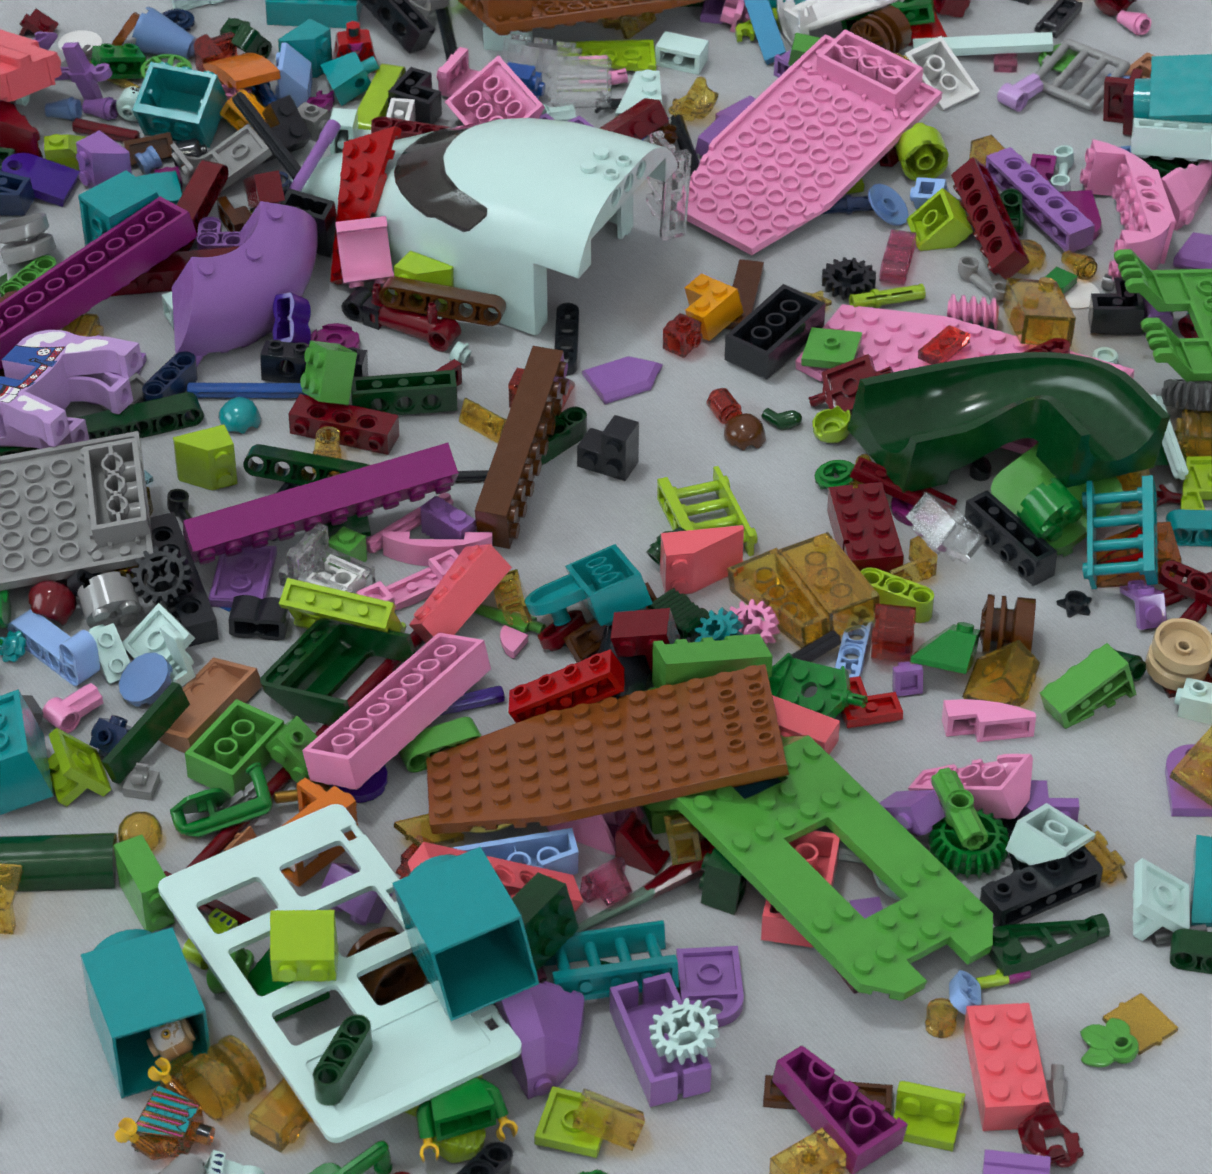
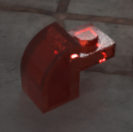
(212, 49)

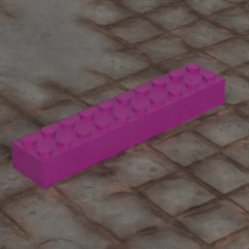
(95, 272)
(320, 502)

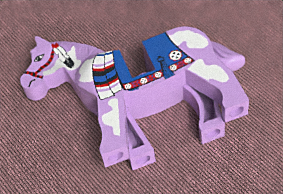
(57, 369)

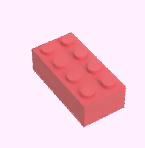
(822, 853)
(1004, 1064)

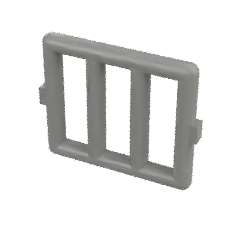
(1084, 51)

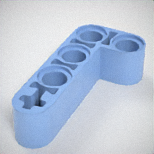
(70, 657)

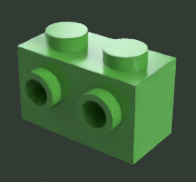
(287, 747)

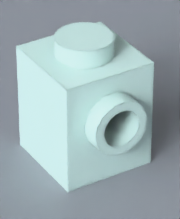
(1195, 701)

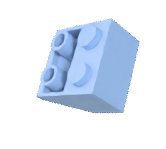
(294, 75)

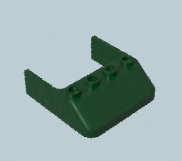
(323, 662)

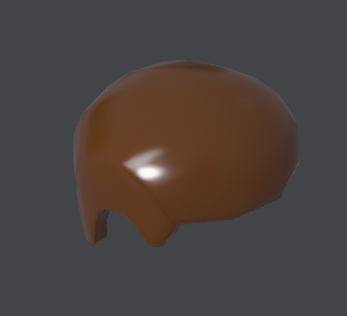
(744, 431)

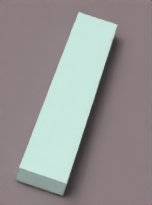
(995, 43)

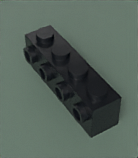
(1011, 538)
(1041, 887)

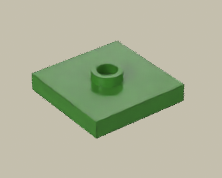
(830, 347)

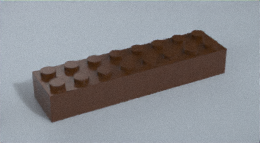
(522, 446)

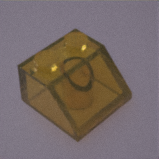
(1003, 675)

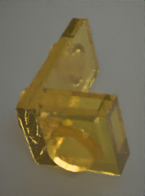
(922, 564)
(9, 880)

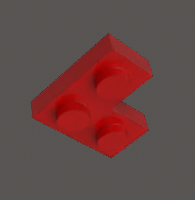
(878, 709)

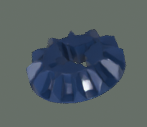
(185, 18)

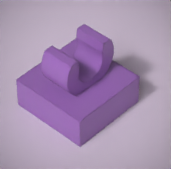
(907, 679)

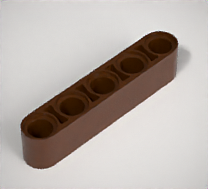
(453, 296)

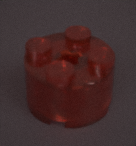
(893, 632)

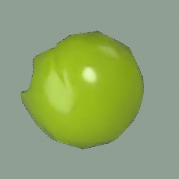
(831, 425)

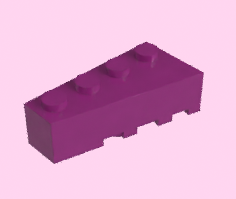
(838, 1107)

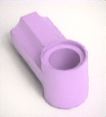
(1017, 95)

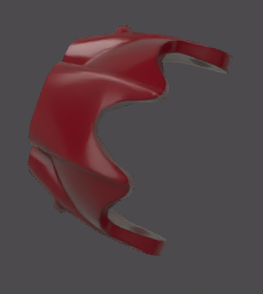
(1044, 1124)

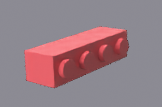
(801, 721)

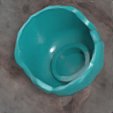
(239, 415)

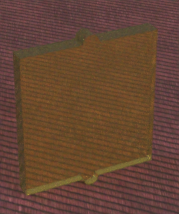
(418, 831)
(1145, 1021)

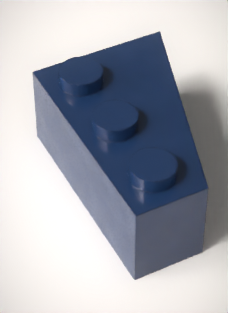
(15, 194)

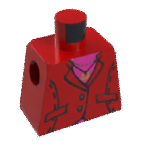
(354, 41)

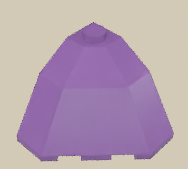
(549, 1032)

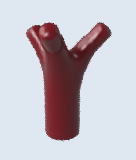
(1167, 496)

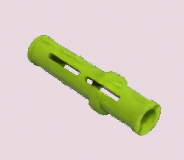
(890, 296)

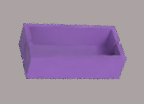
(657, 1077)

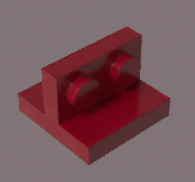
(1119, 100)

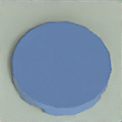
(145, 679)

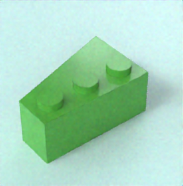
(1088, 686)

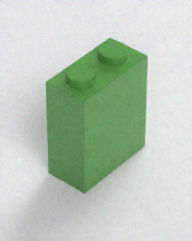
(139, 880)

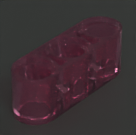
(897, 256)

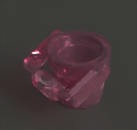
(607, 882)

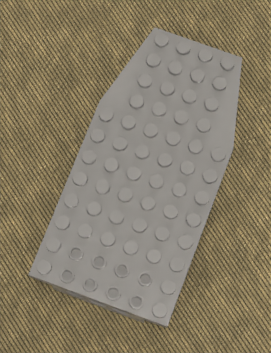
(73, 510)

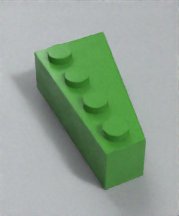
(707, 658)

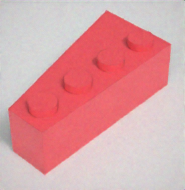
(460, 591)

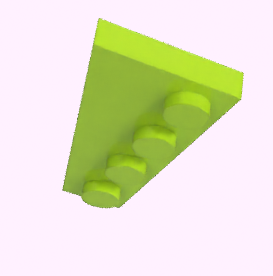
(628, 54)

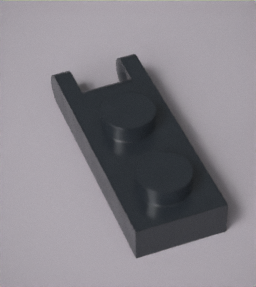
(1059, 17)

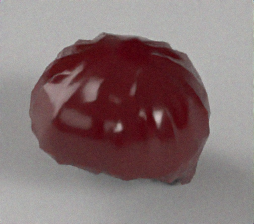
(52, 601)

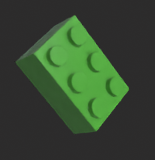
(231, 747)

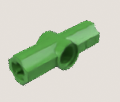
(959, 809)

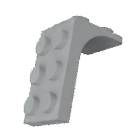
(239, 152)

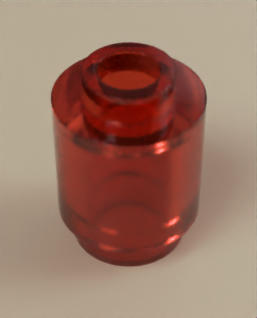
(723, 405)

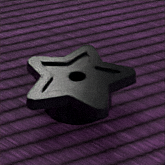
(1075, 603)

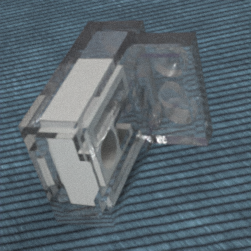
(321, 565)

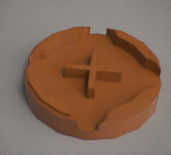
(126, 30)

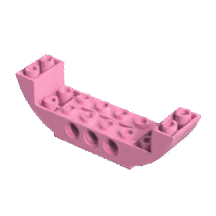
(1138, 199)

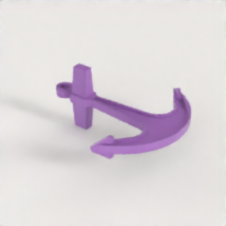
(79, 68)

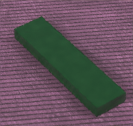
(145, 733)

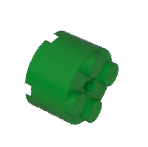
(1049, 510)

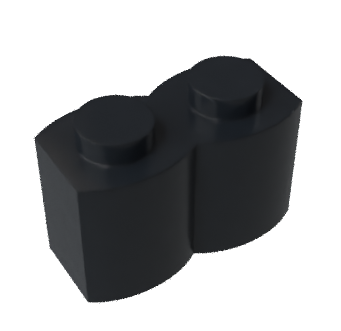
(258, 617)

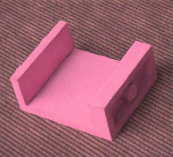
(364, 251)

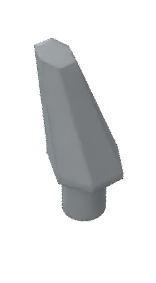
(1057, 1086)

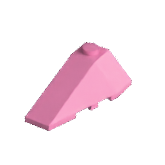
(1187, 190)
(997, 786)

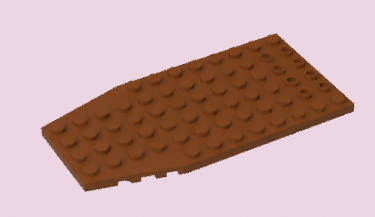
(524, 15)
(611, 755)

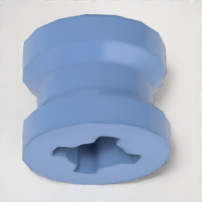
(148, 160)

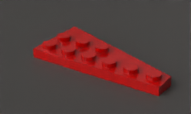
(362, 181)

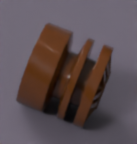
(885, 28)
(1007, 624)
(393, 978)

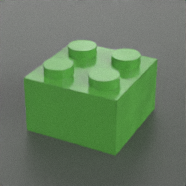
(328, 372)

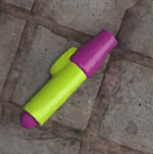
(997, 979)

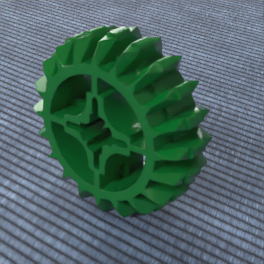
(949, 851)

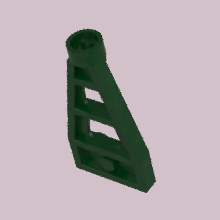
(1012, 957)

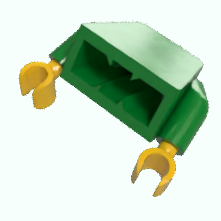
(462, 1111)

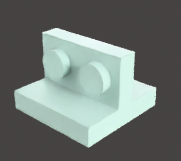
(1158, 900)

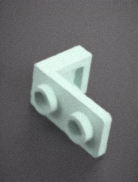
(111, 651)
(181, 661)

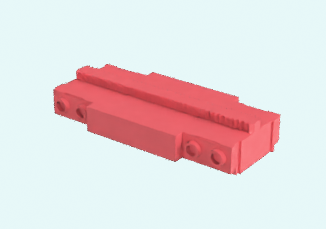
(25, 66)

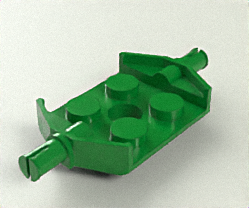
(794, 676)

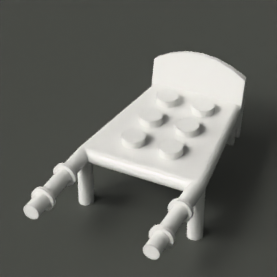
(819, 13)

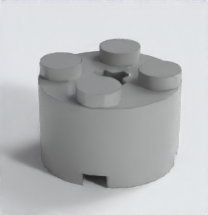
(109, 600)

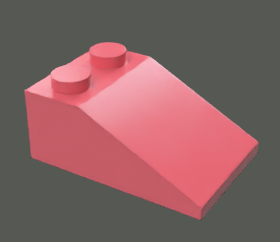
(699, 557)

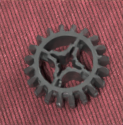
(1187, 395)

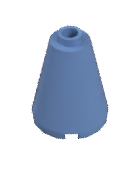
(162, 36)

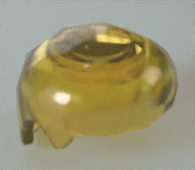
(1035, 255)
(141, 823)

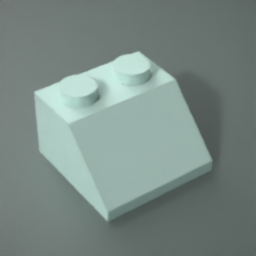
(1046, 836)

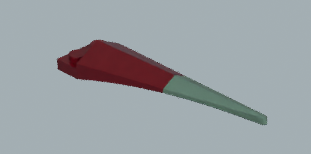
(666, 881)

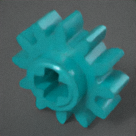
(719, 625)

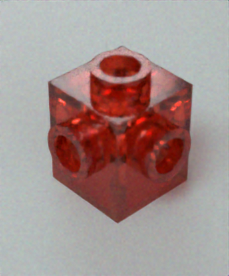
(682, 335)

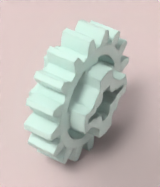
(684, 1031)

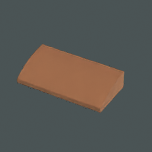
(209, 696)

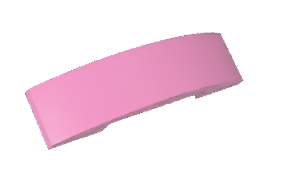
(400, 547)
(414, 587)

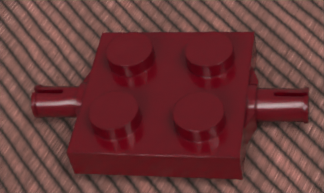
(843, 381)

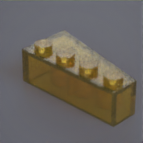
(773, 581)

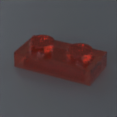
(944, 345)

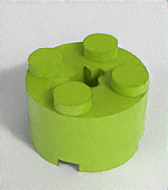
(922, 152)

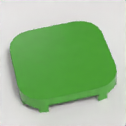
(1028, 472)

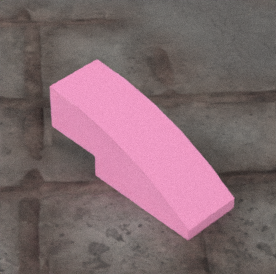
(987, 720)

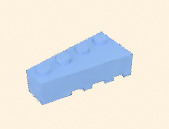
(546, 850)

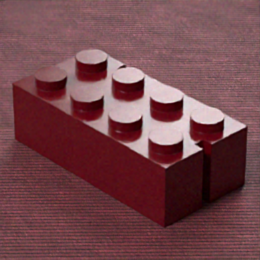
(864, 526)

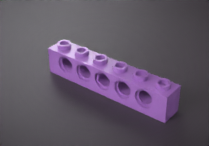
(1041, 200)

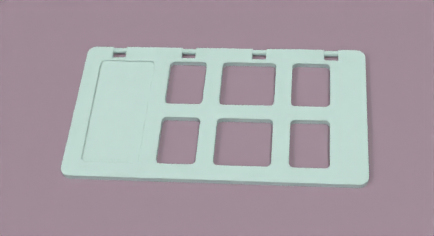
(413, 1041)

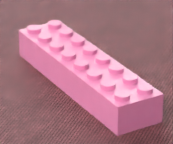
(396, 711)

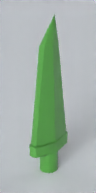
(518, 623)

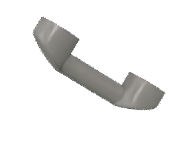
(968, 271)

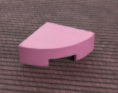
(512, 641)

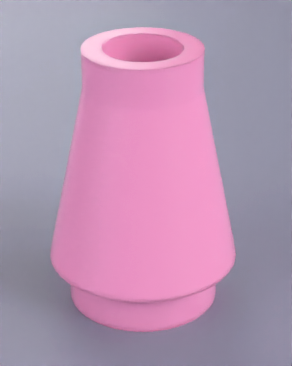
(1136, 22)

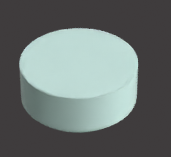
(1106, 354)

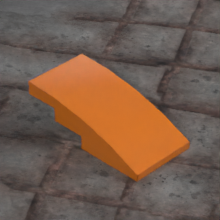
(243, 70)

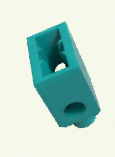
(349, 75)

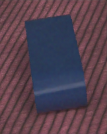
(171, 377)

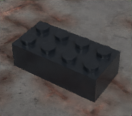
(774, 331)

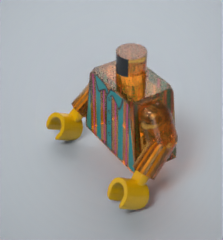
(168, 1121)

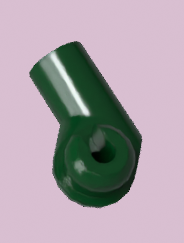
(782, 420)

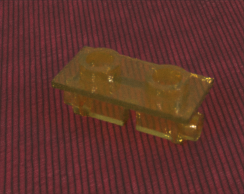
(481, 420)
(1111, 861)

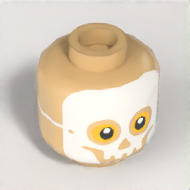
(171, 1039)

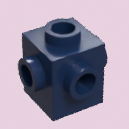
(108, 733)

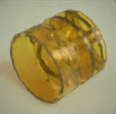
(224, 1077)

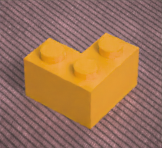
(712, 304)

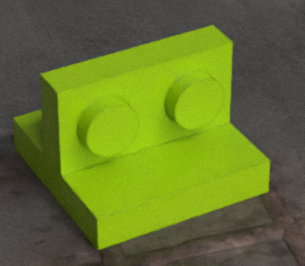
(75, 768)
(930, 1113)

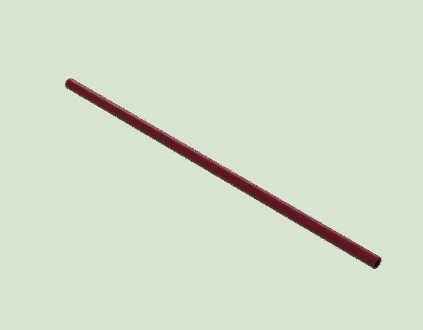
(282, 777)

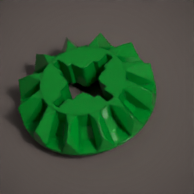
(826, 471)

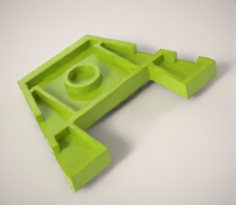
(1197, 483)

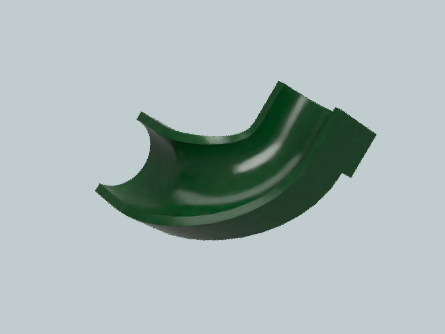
(949, 414)

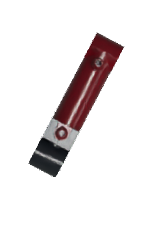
(367, 305)

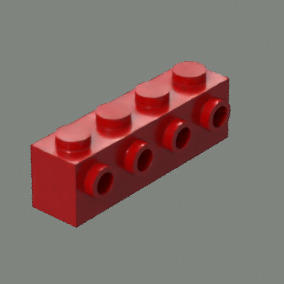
(573, 685)

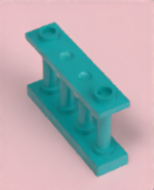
(1145, 542)
(618, 941)

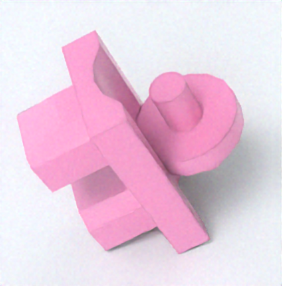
(734, 12)

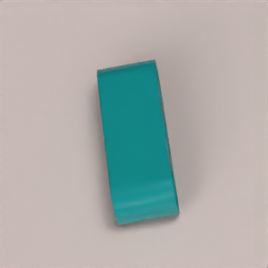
(1191, 527)

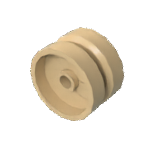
(1179, 651)

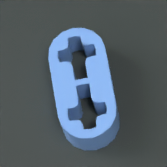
(964, 991)

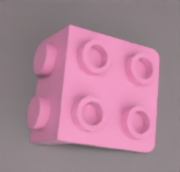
(455, 72)

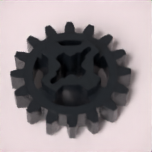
(848, 277)
(161, 564)

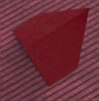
(639, 846)

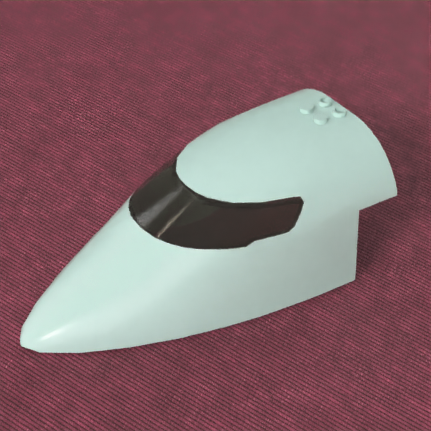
(507, 202)

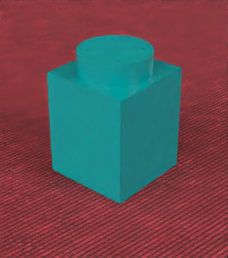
(1177, 89)
(465, 932)
(136, 985)

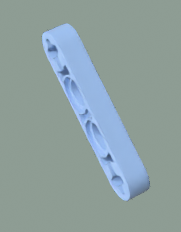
(856, 647)

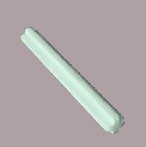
(1172, 447)

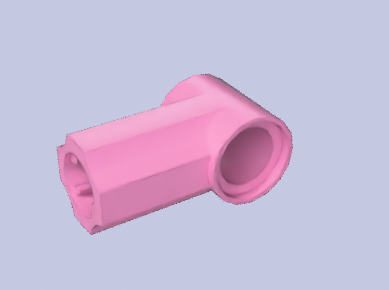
(67, 712)

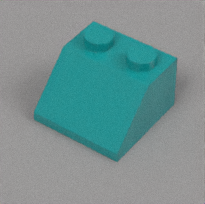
(312, 42)

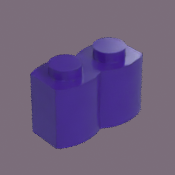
(292, 318)

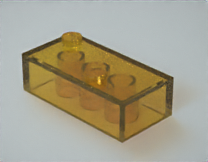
(1038, 310)
(833, 582)

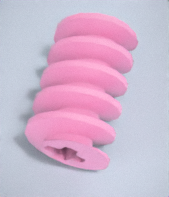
(973, 311)

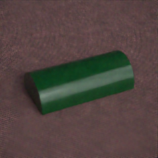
(62, 860)

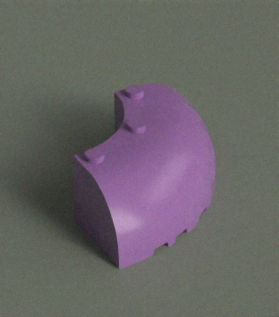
(231, 296)

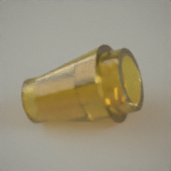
(1080, 264)

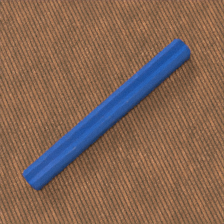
(245, 390)

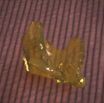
(698, 95)

